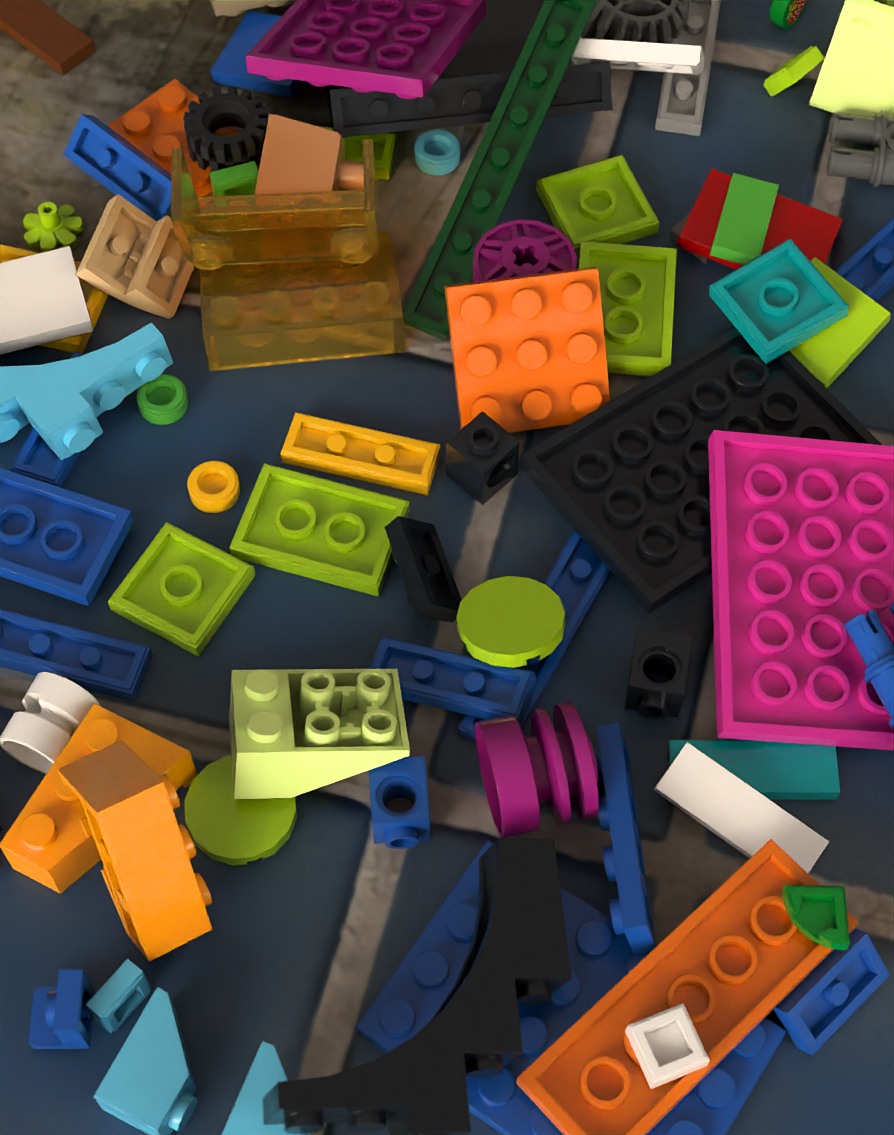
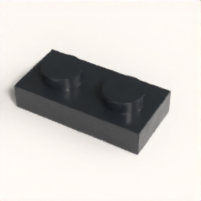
(424, 569)

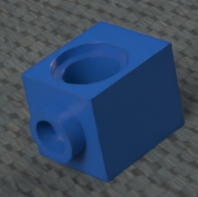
(395, 780)

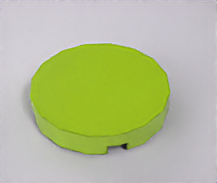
(510, 621)
(231, 827)

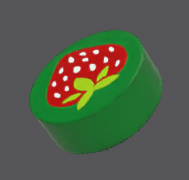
(787, 12)

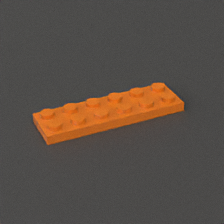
(727, 969)

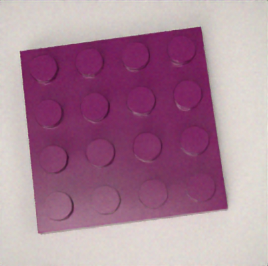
(366, 43)

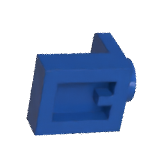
(61, 1013)

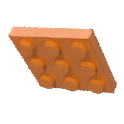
(529, 348)

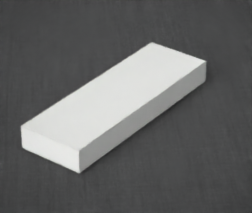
(735, 809)

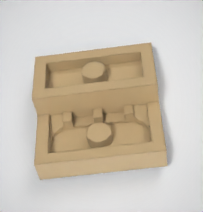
(136, 259)

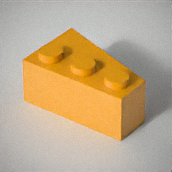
(47, 834)
(141, 848)

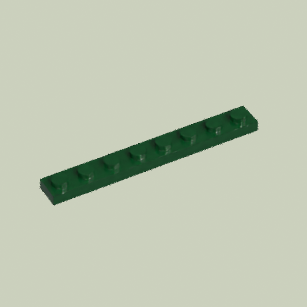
(498, 159)

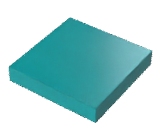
(778, 300)

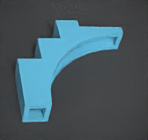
(70, 393)

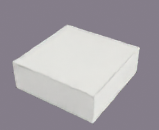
(667, 1045)

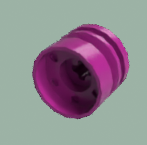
(522, 250)
(537, 769)

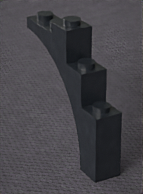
(422, 1084)

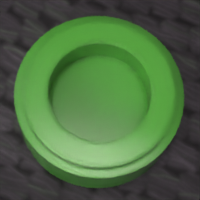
(162, 400)

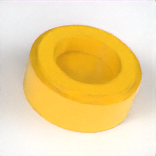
(213, 487)

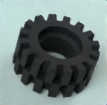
(220, 112)

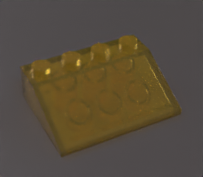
(301, 311)

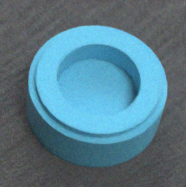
(437, 152)

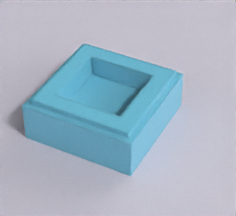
(119, 996)

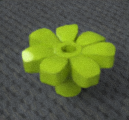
(52, 227)

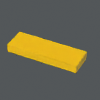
(361, 453)

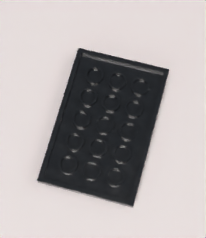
(640, 464)

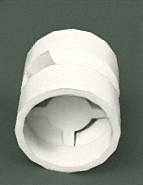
(50, 719)

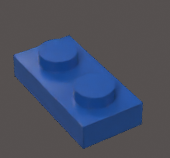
(832, 993)

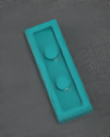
(773, 768)

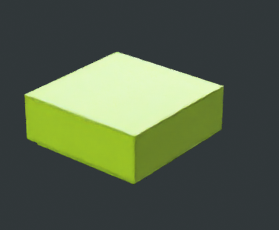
(793, 70)

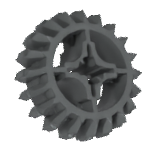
(638, 20)

